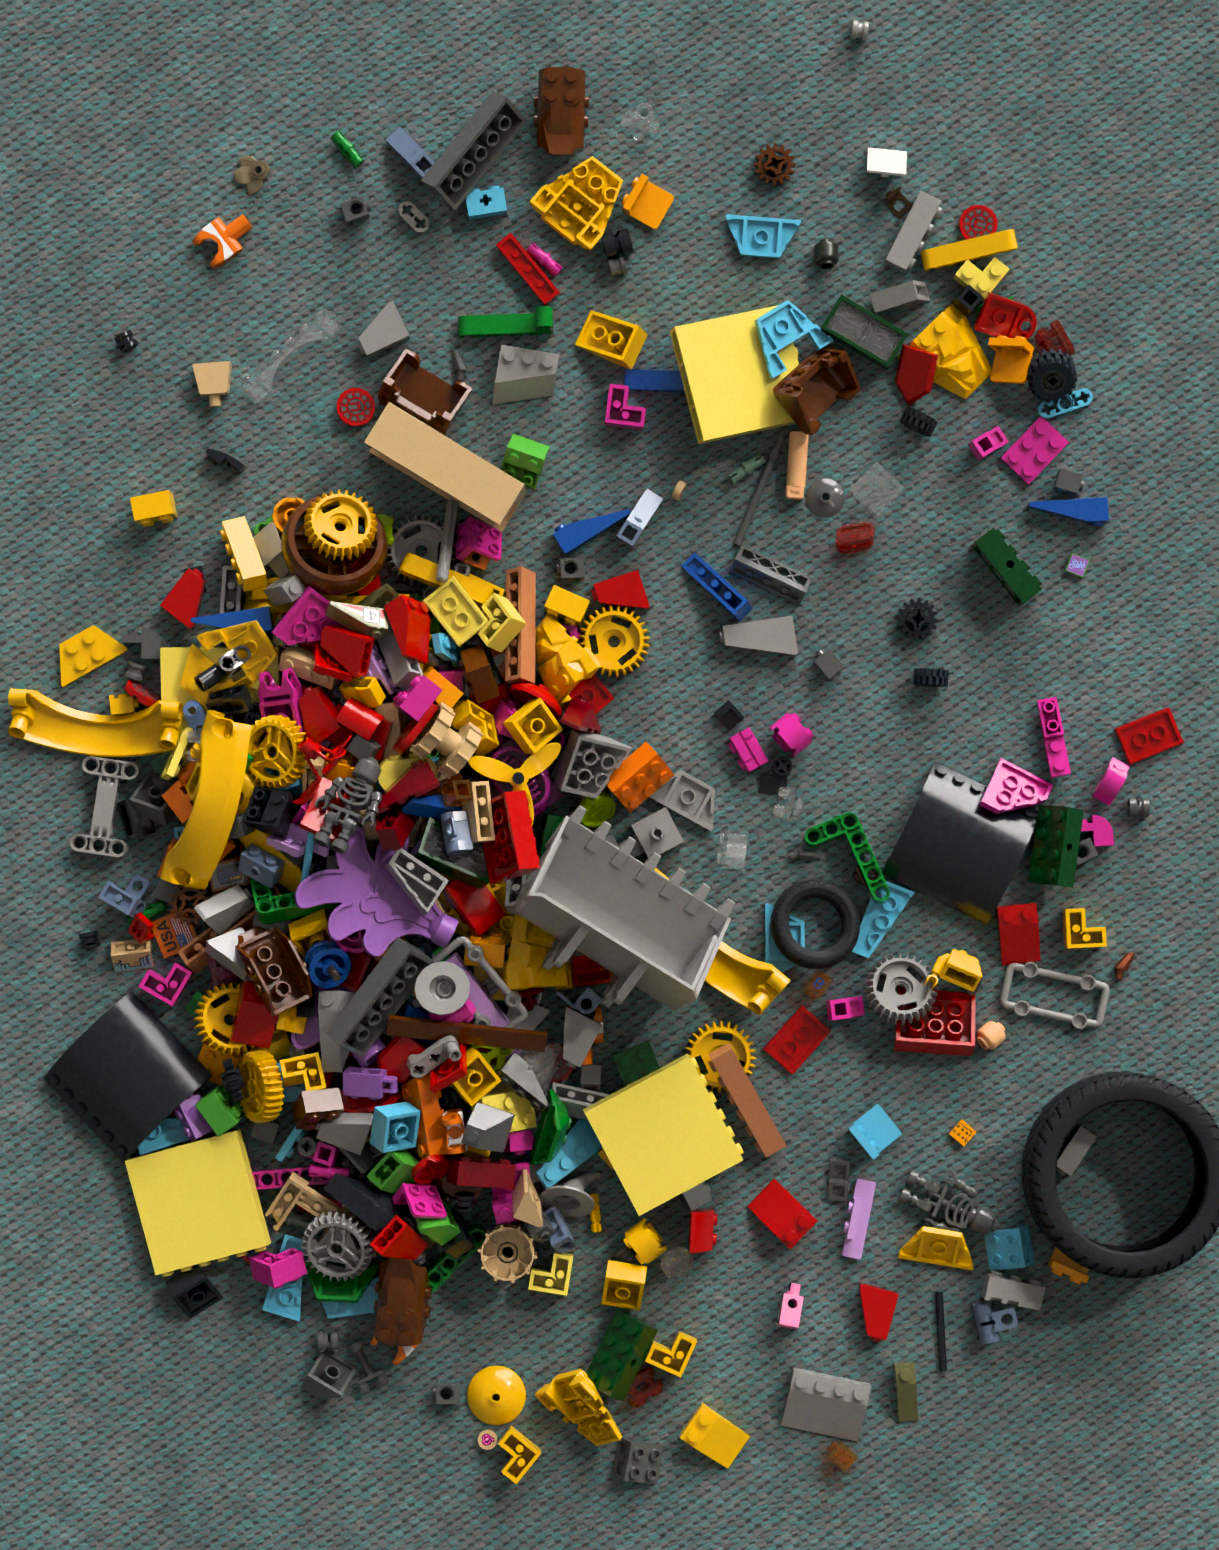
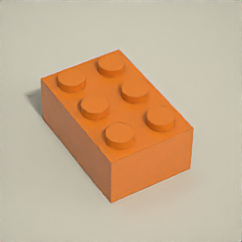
(639, 777)

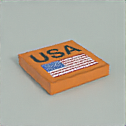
(172, 935)

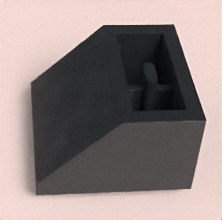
(270, 811)

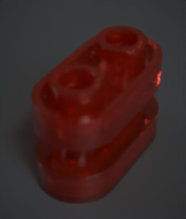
(1044, 337)
(855, 537)
(653, 1387)

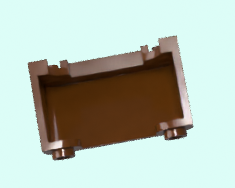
(816, 386)
(423, 393)

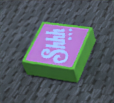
(1077, 565)

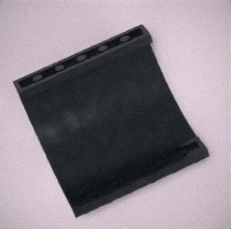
(958, 847)
(126, 1075)

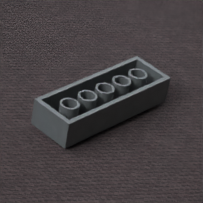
(474, 150)
(379, 997)

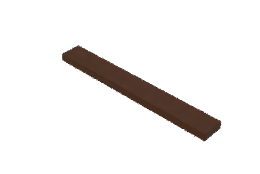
(467, 1033)

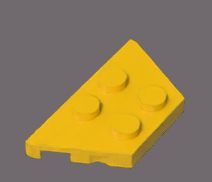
(86, 653)
(195, 664)
(938, 1248)

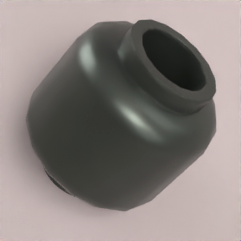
(826, 254)

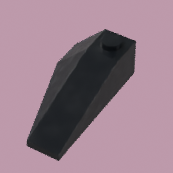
(365, 1201)

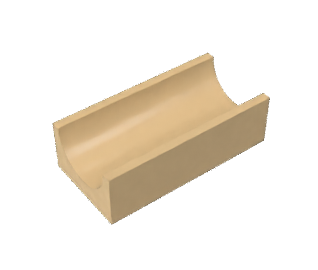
(445, 467)

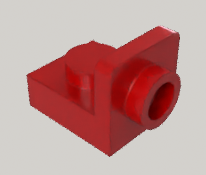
(141, 928)

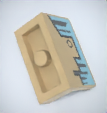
(131, 955)

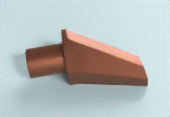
(1123, 965)

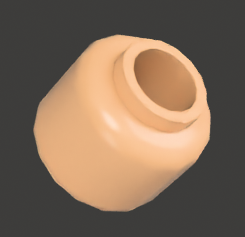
(991, 1035)

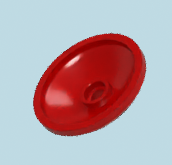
(525, 691)

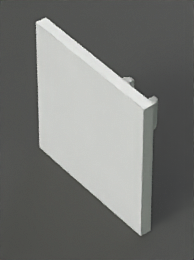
(886, 162)

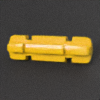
(595, 1216)

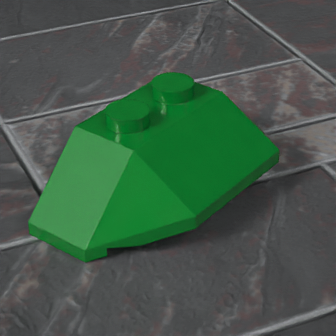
(550, 1131)

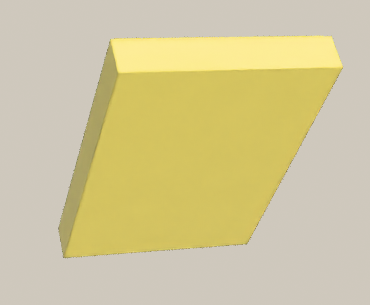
(456, 611)

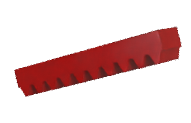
(527, 269)

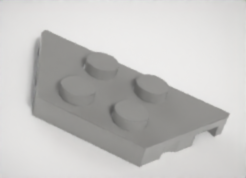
(688, 798)

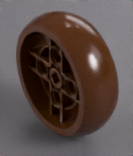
(335, 581)

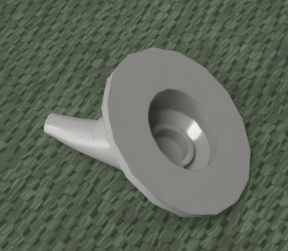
(441, 988)
(571, 1196)

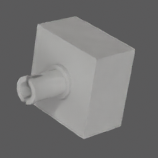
(657, 832)

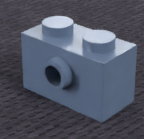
(261, 865)

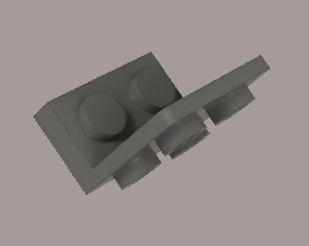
(637, 1461)

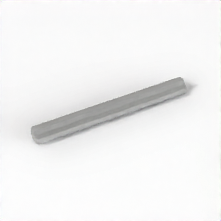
(447, 541)

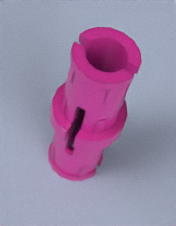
(544, 259)
(327, 1171)

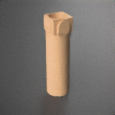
(796, 465)

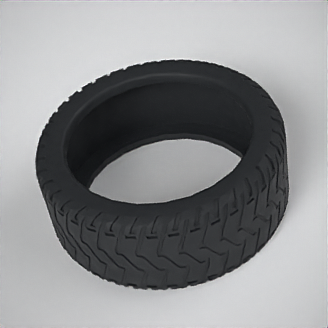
(1039, 1165)

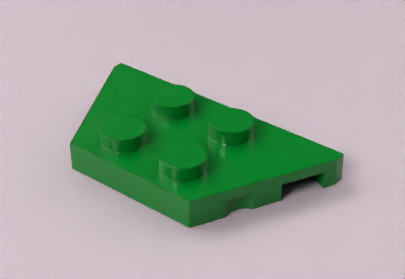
(342, 1291)

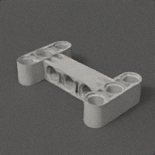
(105, 806)

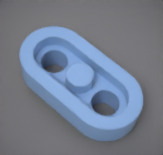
(194, 719)

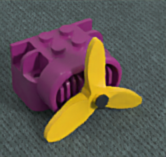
(515, 771)

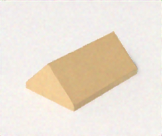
(526, 1201)

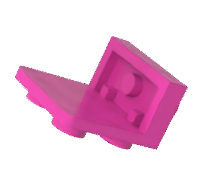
(478, 537)
(422, 1200)

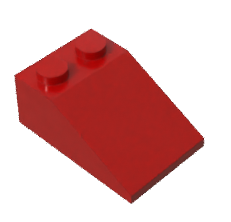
(410, 626)
(1018, 933)
(252, 1021)
(782, 1213)
(701, 1230)

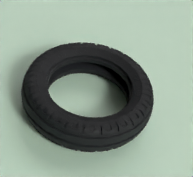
(842, 903)

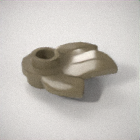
(248, 174)

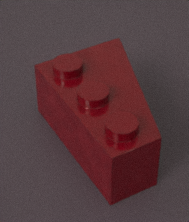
(394, 826)
(481, 1172)

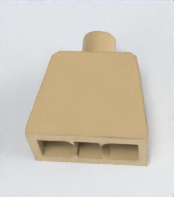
(213, 380)

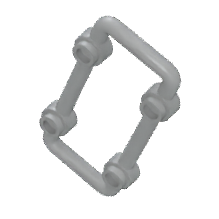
(475, 954)
(1023, 1008)

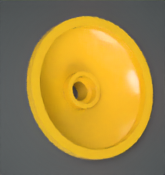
(498, 1381)

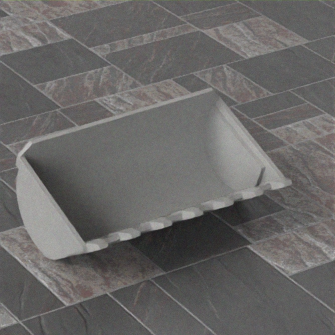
(622, 915)

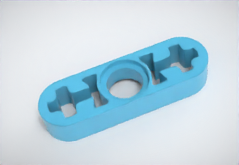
(1077, 394)

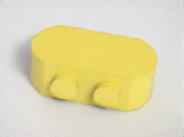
(395, 765)

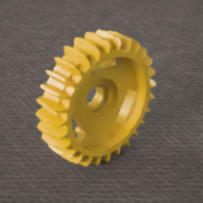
(347, 513)
(629, 638)
(286, 761)
(213, 1019)
(705, 1045)
(262, 1085)

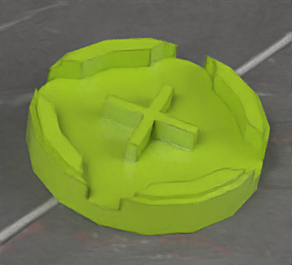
(598, 809)

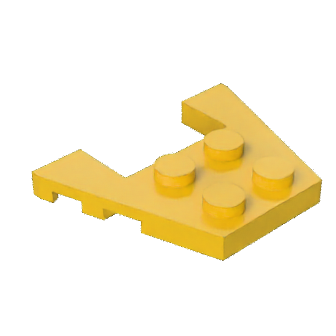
(249, 635)

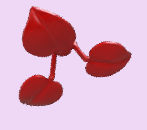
(312, 750)

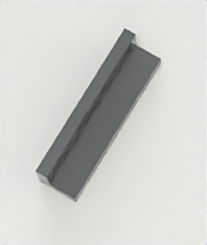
(769, 577)

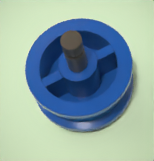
(327, 964)

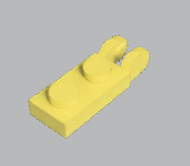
(172, 766)

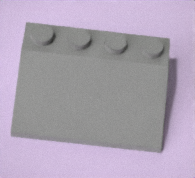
(826, 1404)

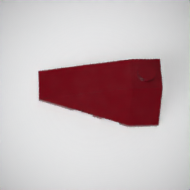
(581, 715)
(413, 781)

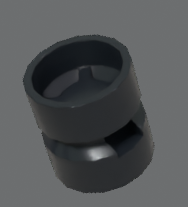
(617, 243)

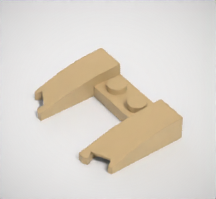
(298, 1192)

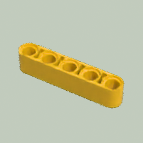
(969, 250)
(426, 572)

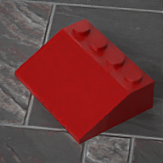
(514, 847)
(944, 1030)

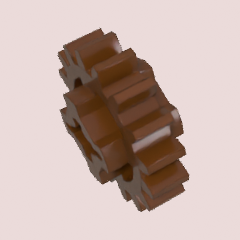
(783, 161)
(184, 897)

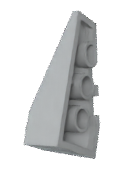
(329, 1008)

